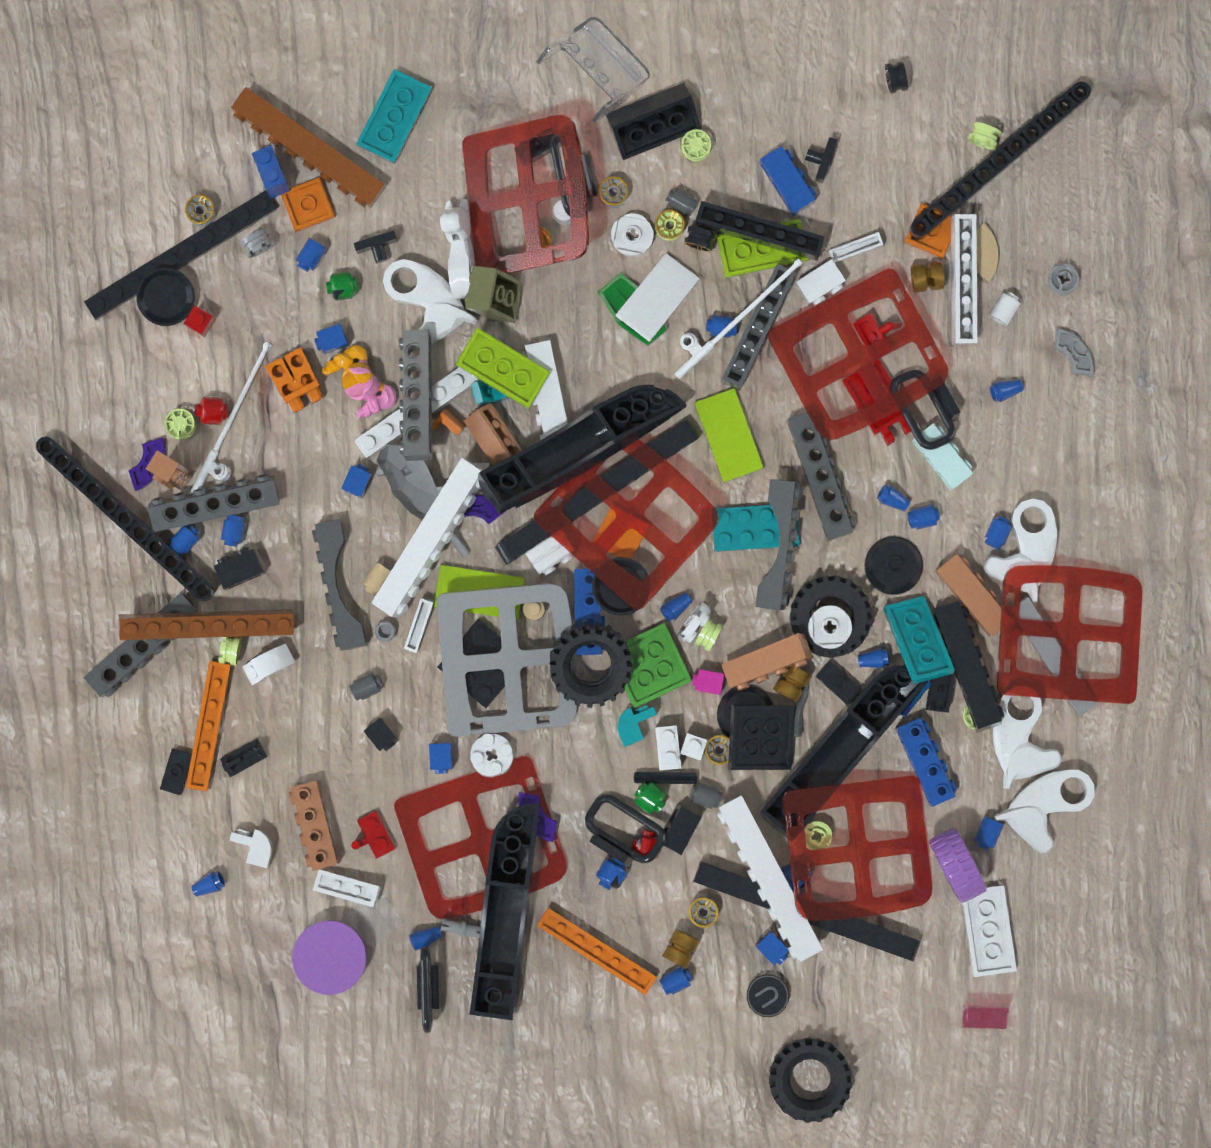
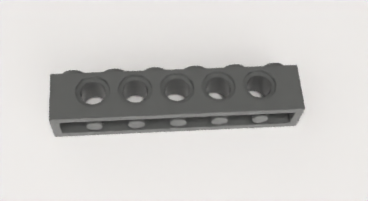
(757, 330)
(421, 448)
(162, 520)
(831, 529)
(97, 677)

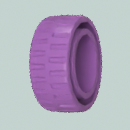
(957, 865)

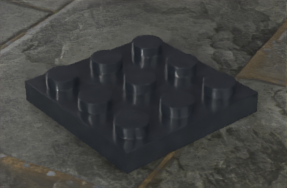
(483, 684)
(761, 737)

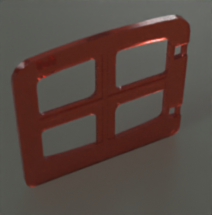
(526, 195)
(859, 357)
(630, 516)
(1070, 632)
(465, 791)
(859, 849)

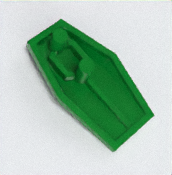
(615, 296)

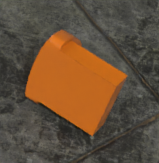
(450, 421)

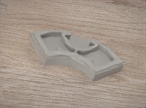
(1075, 351)

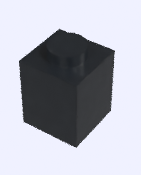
(381, 735)

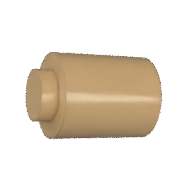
(376, 578)
(534, 611)

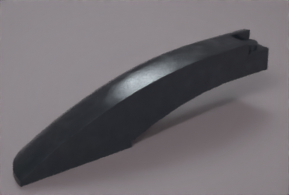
(578, 446)
(847, 740)
(505, 913)

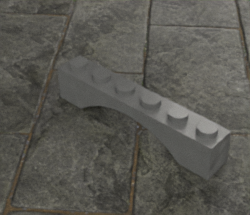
(331, 541)
(773, 590)

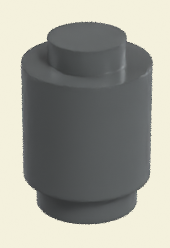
(681, 201)
(366, 686)
(705, 796)

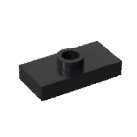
(838, 683)
(176, 771)

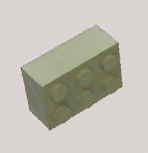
(493, 294)

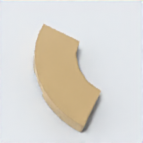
(986, 253)

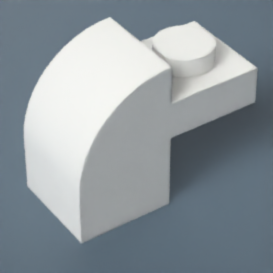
(268, 664)
(260, 846)

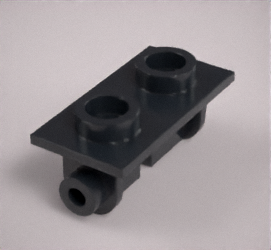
(243, 758)

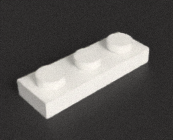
(346, 888)

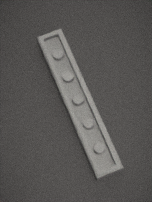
(1049, 652)

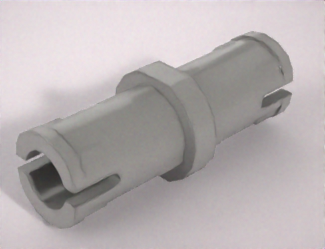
(460, 927)

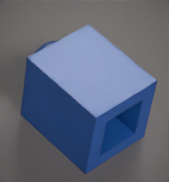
(331, 339)
(357, 480)
(440, 757)
(772, 948)

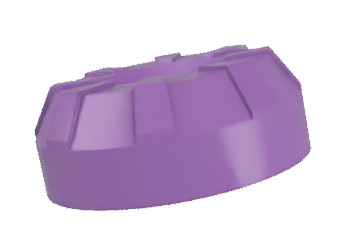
(329, 957)

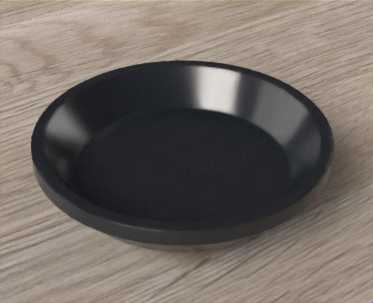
(165, 296)
(893, 565)
(609, 600)
(748, 696)

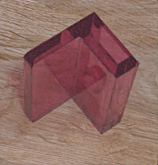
(984, 1017)

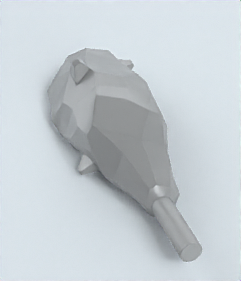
(412, 485)

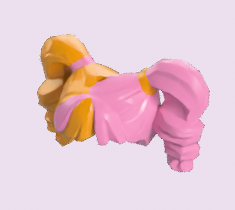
(360, 381)

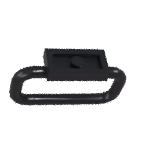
(590, 186)
(943, 403)
(612, 845)
(427, 988)

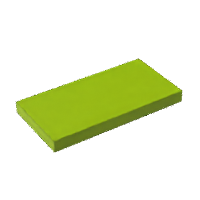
(746, 257)
(502, 368)
(728, 435)
(461, 579)

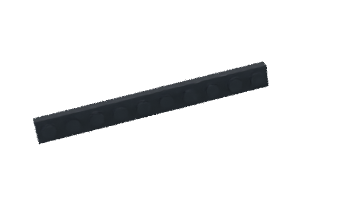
(183, 253)

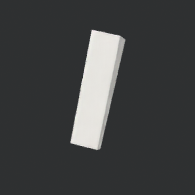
(856, 247)
(419, 624)

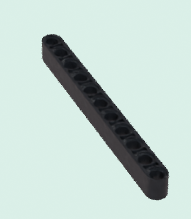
(1009, 156)
(585, 500)
(116, 513)
(850, 928)

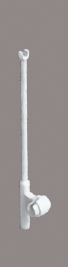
(699, 352)
(220, 471)

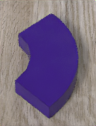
(139, 475)
(482, 509)
(546, 825)

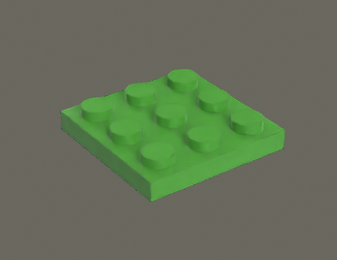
(655, 666)

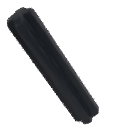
(665, 777)

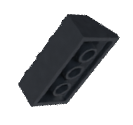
(653, 121)

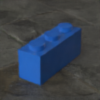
(788, 180)

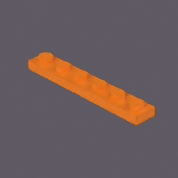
(208, 726)
(596, 951)

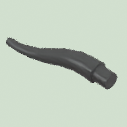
(798, 709)

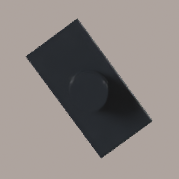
(821, 158)
(377, 245)

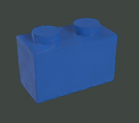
(270, 172)

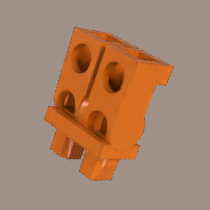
(298, 385)

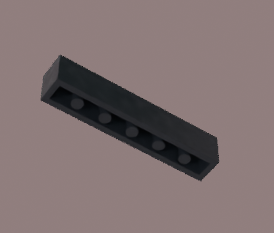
(759, 230)
(968, 667)

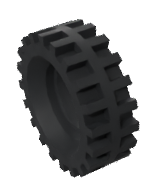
(832, 587)
(594, 691)
(831, 1100)

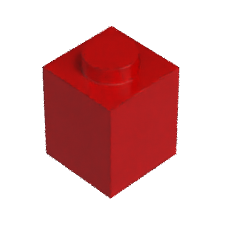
(199, 321)

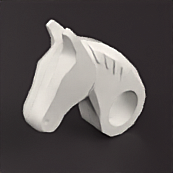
(461, 259)
(432, 292)
(1033, 547)
(1011, 745)
(1030, 807)

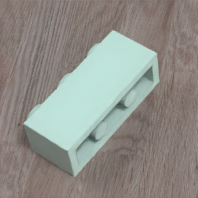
(945, 459)

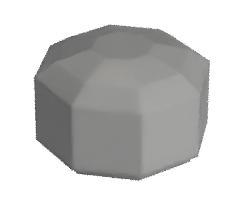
(385, 631)

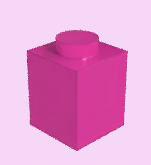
(708, 682)

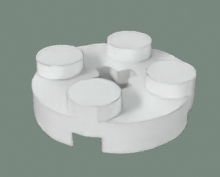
(625, 225)
(837, 617)
(696, 618)
(503, 750)

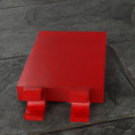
(862, 398)

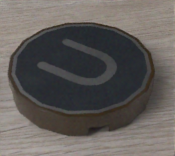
(767, 995)

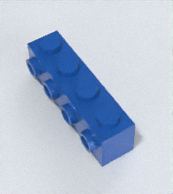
(586, 607)
(925, 762)

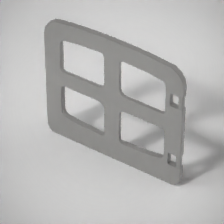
(509, 659)

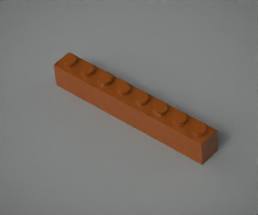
(308, 148)
(205, 624)

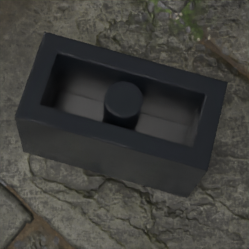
(239, 568)

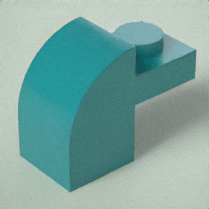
(486, 394)
(627, 725)

